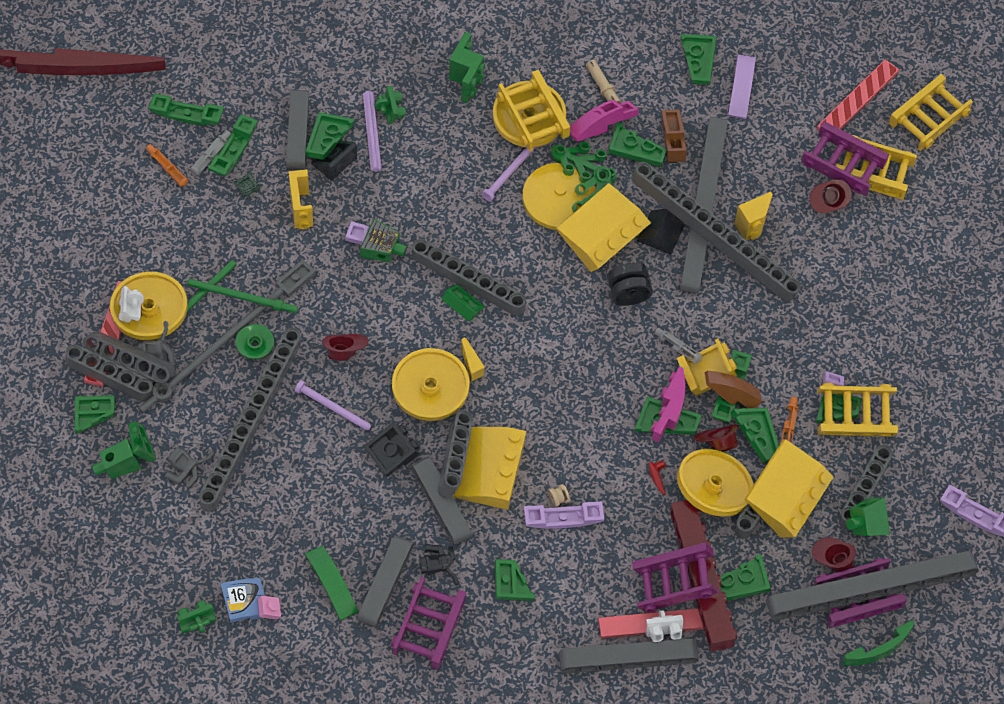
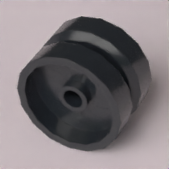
(629, 284)

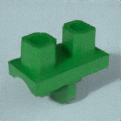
(388, 103)
(196, 618)

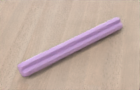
(372, 131)

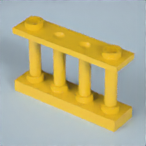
(544, 97)
(925, 97)
(880, 183)
(848, 427)

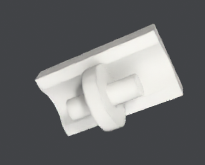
(130, 304)
(664, 625)

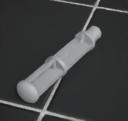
(210, 153)
(678, 345)

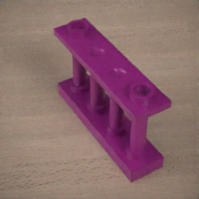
(851, 144)
(663, 563)
(856, 611)
(442, 637)

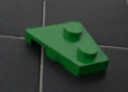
(140, 442)

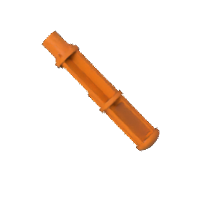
(167, 165)
(789, 425)

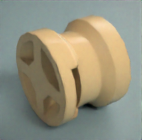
(558, 495)

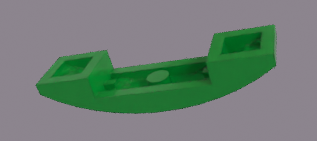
(184, 112)
(234, 147)
(723, 408)
(332, 582)
(859, 657)

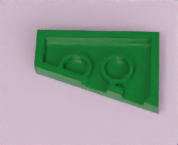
(327, 134)
(630, 146)

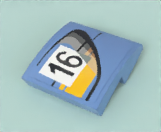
(242, 598)

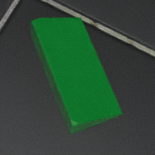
(462, 302)

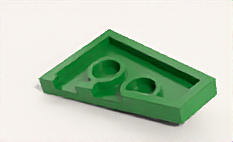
(699, 56)
(687, 422)
(758, 430)
(746, 580)

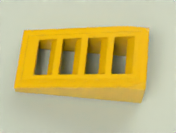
(473, 363)

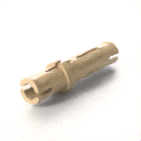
(607, 89)

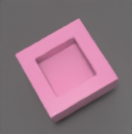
(269, 607)

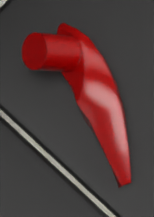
(656, 477)

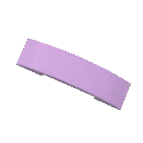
(742, 86)
(973, 512)
(563, 517)

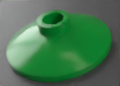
(254, 334)

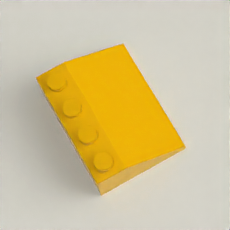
(602, 227)
(491, 466)
(788, 489)

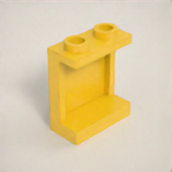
(299, 186)
(713, 359)

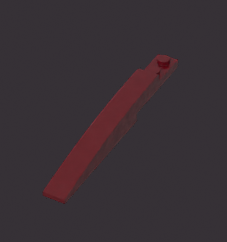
(80, 62)

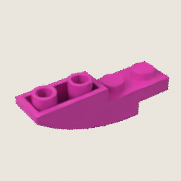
(598, 119)
(672, 404)

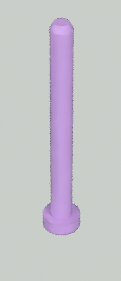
(488, 194)
(331, 405)

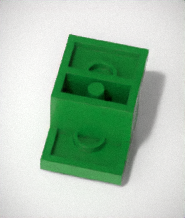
(466, 68)

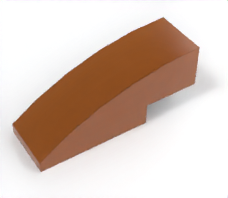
(673, 135)
(733, 389)

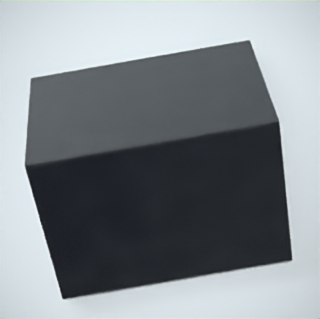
(337, 160)
(662, 231)

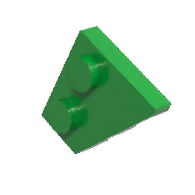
(838, 408)
(93, 411)
(510, 582)

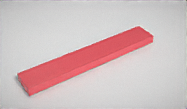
(636, 624)

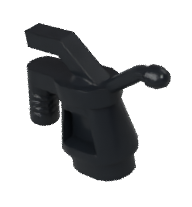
(433, 563)

